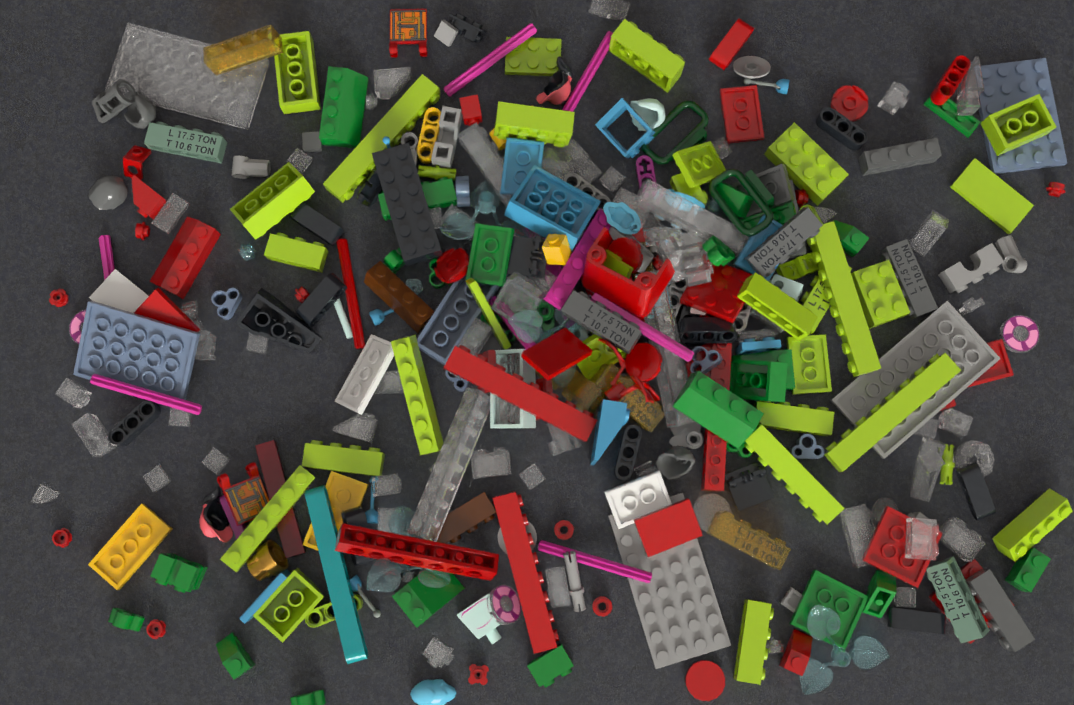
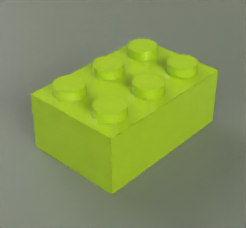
(1018, 124)
(880, 294)

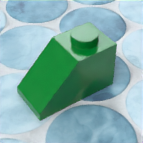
(736, 199)
(851, 238)
(881, 592)
(234, 656)

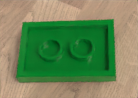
(490, 254)

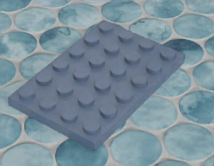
(1010, 84)
(136, 350)

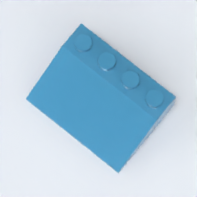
(551, 206)
(610, 419)

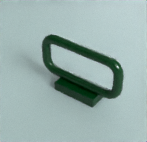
(695, 137)
(755, 189)

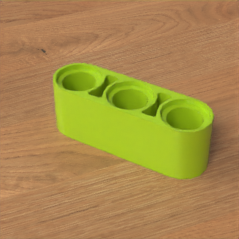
(325, 615)

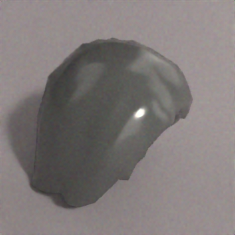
(141, 112)
(108, 192)
(675, 462)

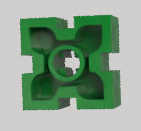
(178, 572)

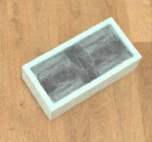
(502, 413)

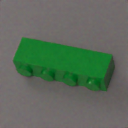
(437, 195)

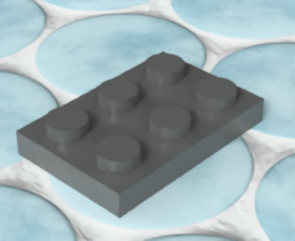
(777, 183)

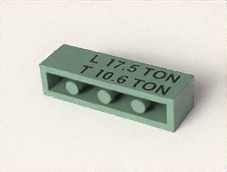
(185, 142)
(957, 600)

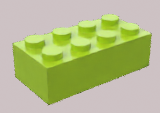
(646, 55)
(297, 74)
(533, 123)
(806, 163)
(272, 200)

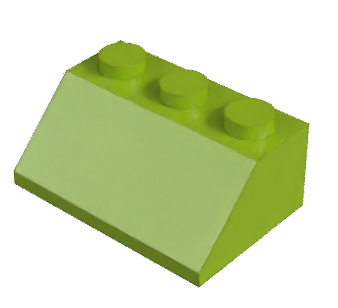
(289, 605)

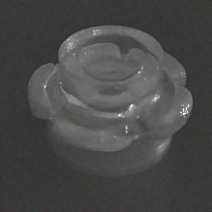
(371, 101)
(775, 647)

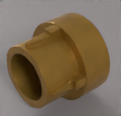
(267, 561)

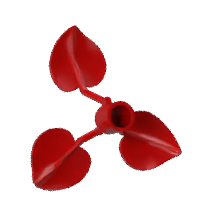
(618, 391)

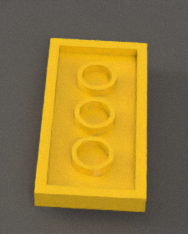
(343, 495)
(130, 546)

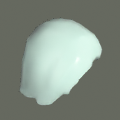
(650, 110)

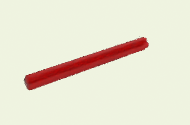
(351, 295)

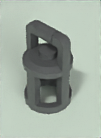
(110, 104)

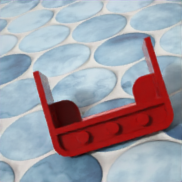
(633, 296)

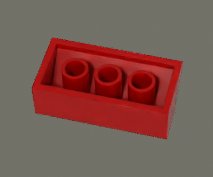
(185, 257)

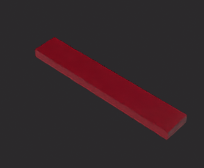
(274, 480)

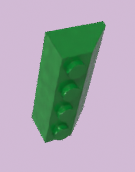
(343, 108)
(717, 409)

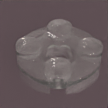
(981, 452)

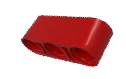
(731, 44)
(950, 80)

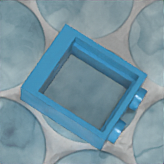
(612, 115)

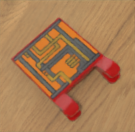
(408, 27)
(246, 497)

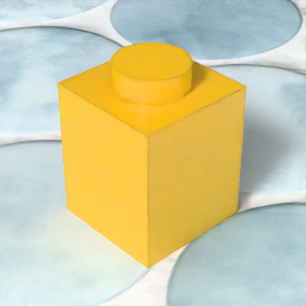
(556, 249)

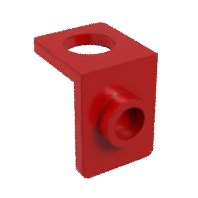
(135, 158)

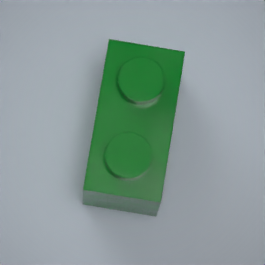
(1028, 570)
(550, 666)

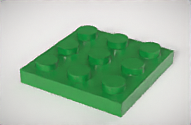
(834, 595)

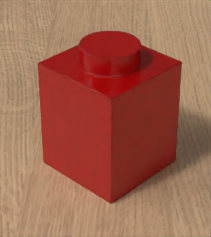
(470, 110)

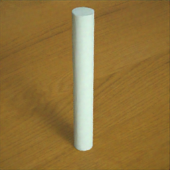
(343, 319)

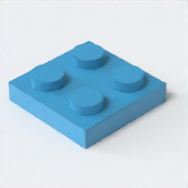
(751, 346)

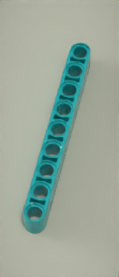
(336, 575)

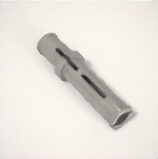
(576, 589)

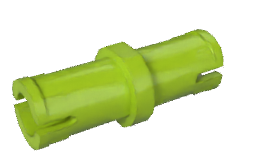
(436, 172)
(947, 470)

